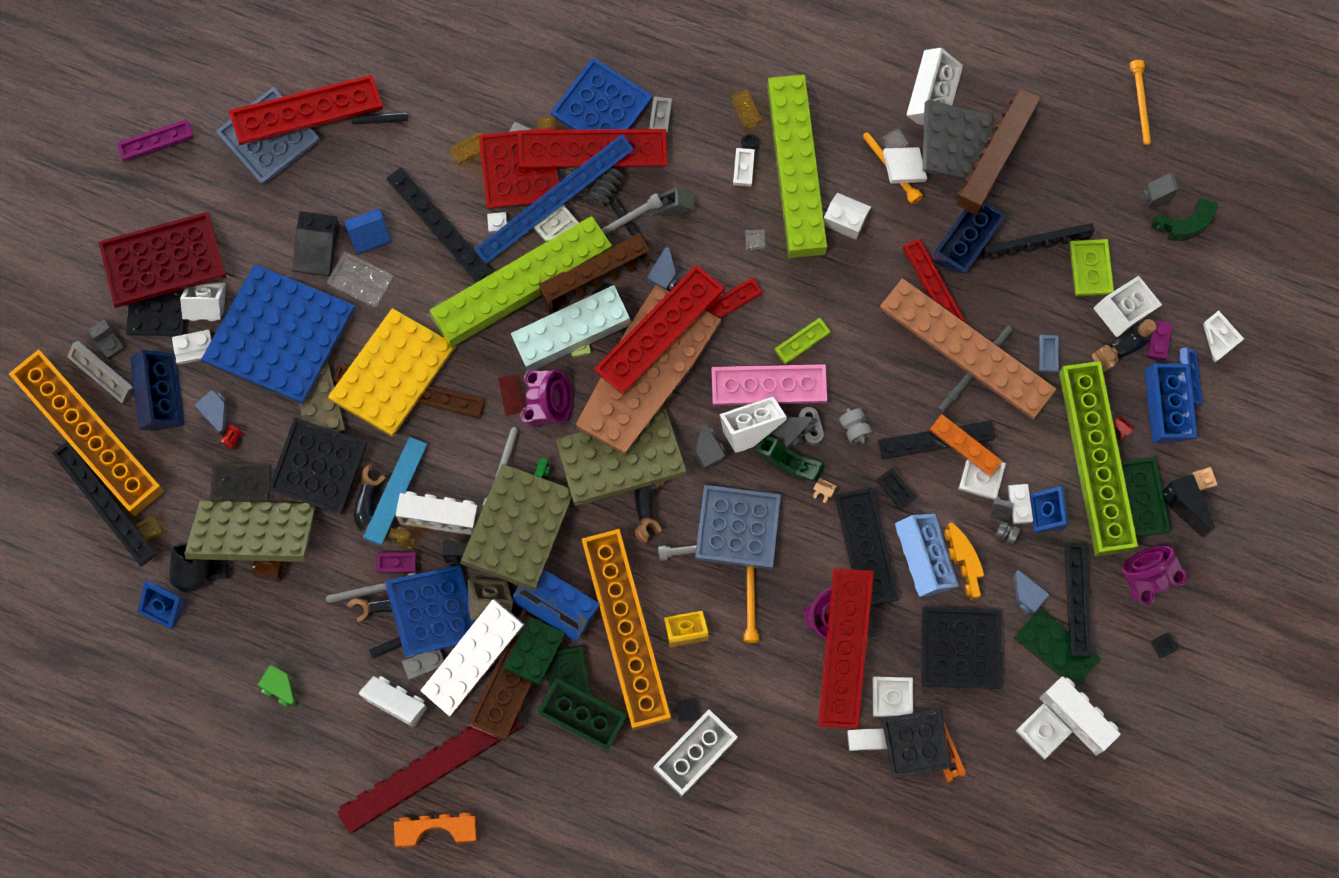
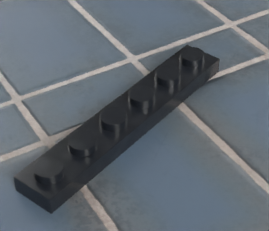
(1043, 240)
(927, 441)
(1077, 600)

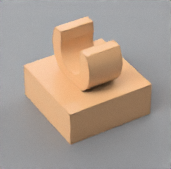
(1205, 479)
(825, 488)

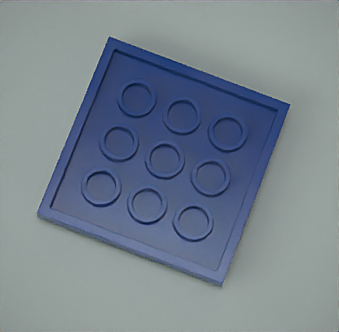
(601, 100)
(430, 609)

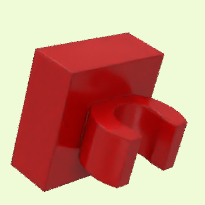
(1123, 426)

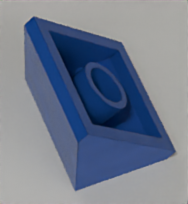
(367, 231)
(1049, 510)
(160, 605)

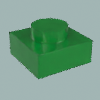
(543, 468)

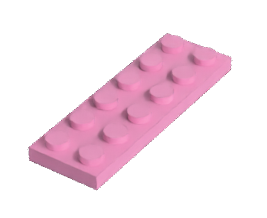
(755, 383)

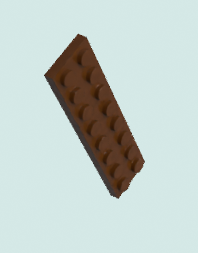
(502, 695)

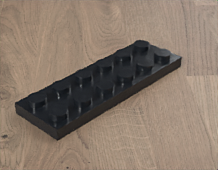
(866, 542)

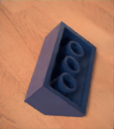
(967, 238)
(156, 390)

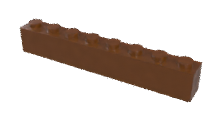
(999, 149)

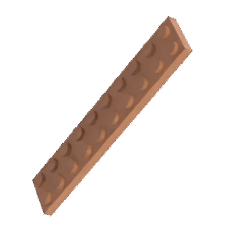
(967, 348)

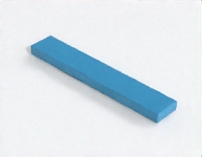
(397, 484)

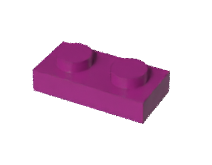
(1160, 341)
(396, 562)

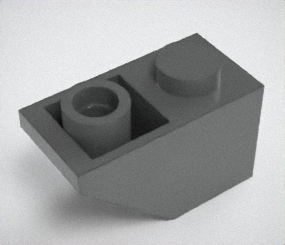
(793, 430)
(707, 450)

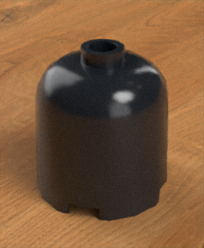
(187, 573)

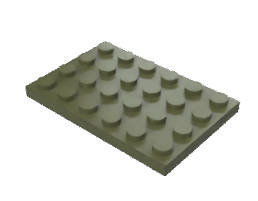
(601, 472)
(517, 527)
(251, 531)

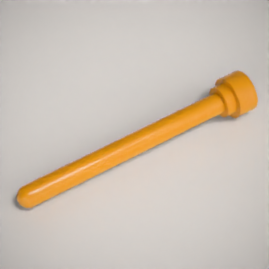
(1138, 68)
(913, 195)
(750, 634)

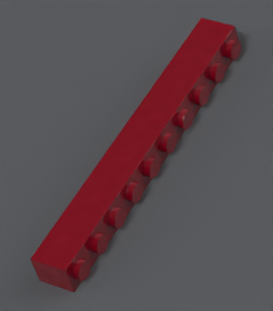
(417, 777)

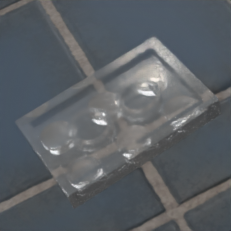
(360, 280)

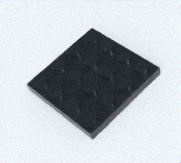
(317, 466)
(961, 648)

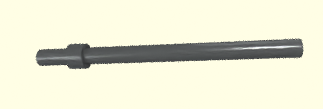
(952, 396)

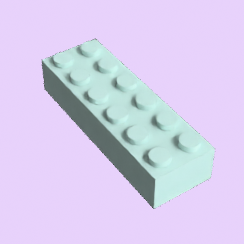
(571, 328)

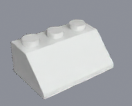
(393, 700)

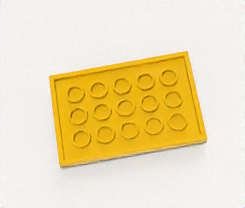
(391, 372)

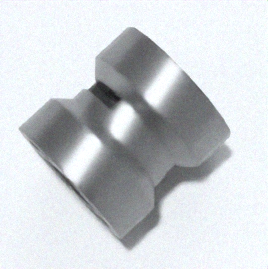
(1002, 532)

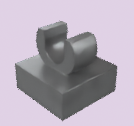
(1001, 509)

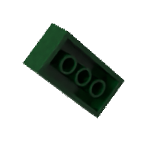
(582, 712)

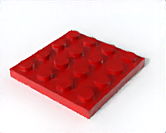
(503, 180)

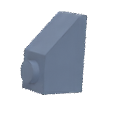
(663, 272)
(213, 408)
(1027, 593)

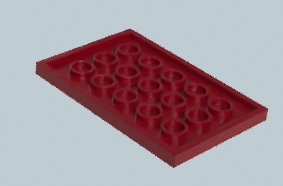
(161, 259)

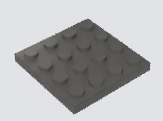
(953, 139)

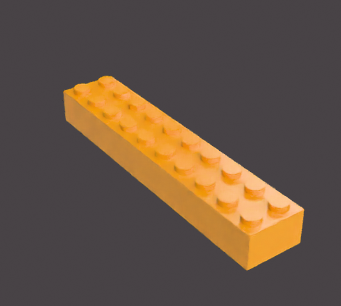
(86, 433)
(626, 630)

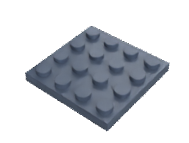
(271, 155)
(738, 527)

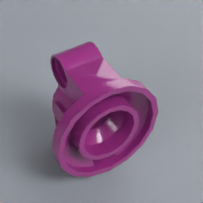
(547, 398)
(1152, 573)
(815, 614)

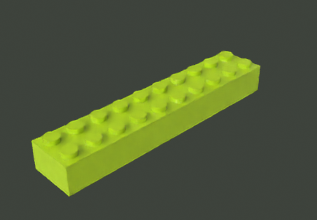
(796, 166)
(517, 282)
(1098, 459)

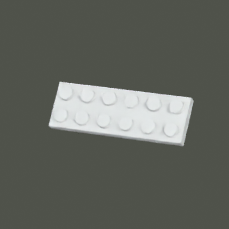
(472, 657)

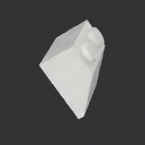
(846, 216)
(203, 302)

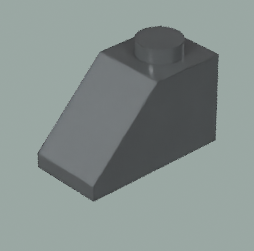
(1160, 190)
(675, 202)

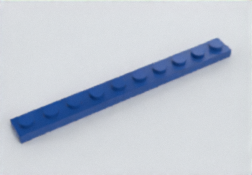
(553, 198)

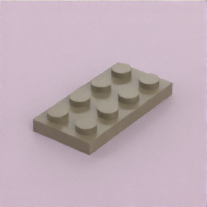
(319, 408)

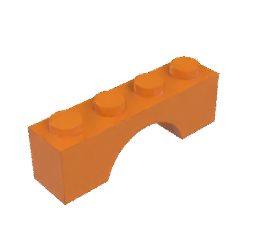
(408, 832)

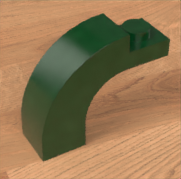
(1189, 228)
(785, 460)

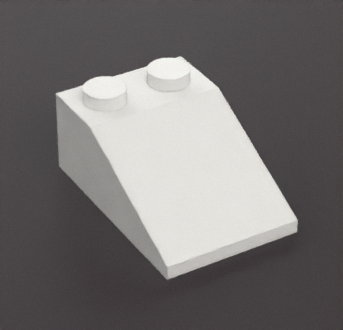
(1127, 306)
(751, 423)

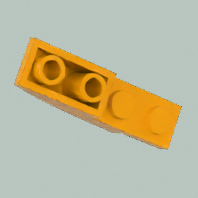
(964, 553)

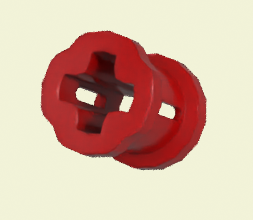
(230, 443)

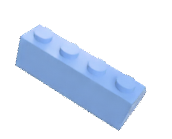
(926, 554)

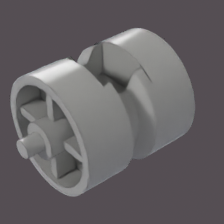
(853, 421)

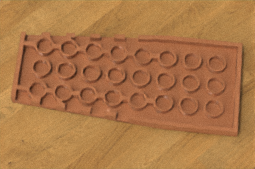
(621, 418)

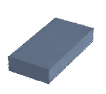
(1048, 354)

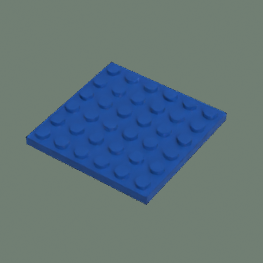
(278, 334)

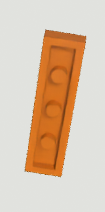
(965, 445)

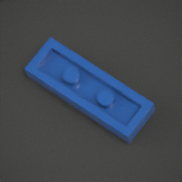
(1189, 356)

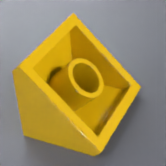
(686, 629)

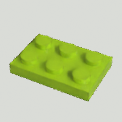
(1091, 267)

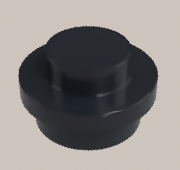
(750, 141)

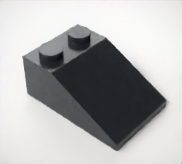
(315, 243)
(1188, 503)

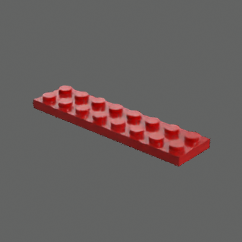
(305, 109)
(576, 147)
(659, 330)
(845, 648)

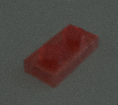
(511, 394)

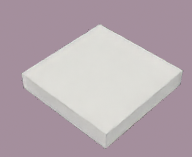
(904, 165)
(980, 484)
(892, 696)
(1044, 731)

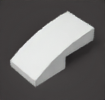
(866, 739)

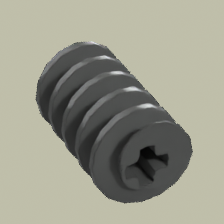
(604, 185)

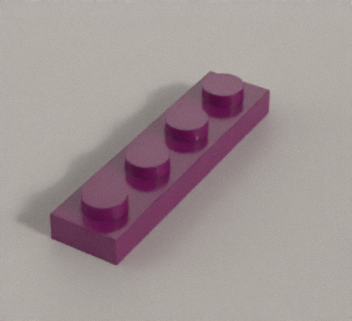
(155, 140)

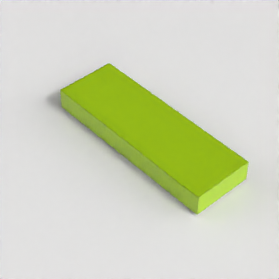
(802, 341)

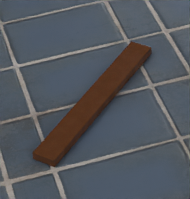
(439, 398)

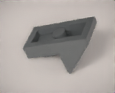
(106, 339)

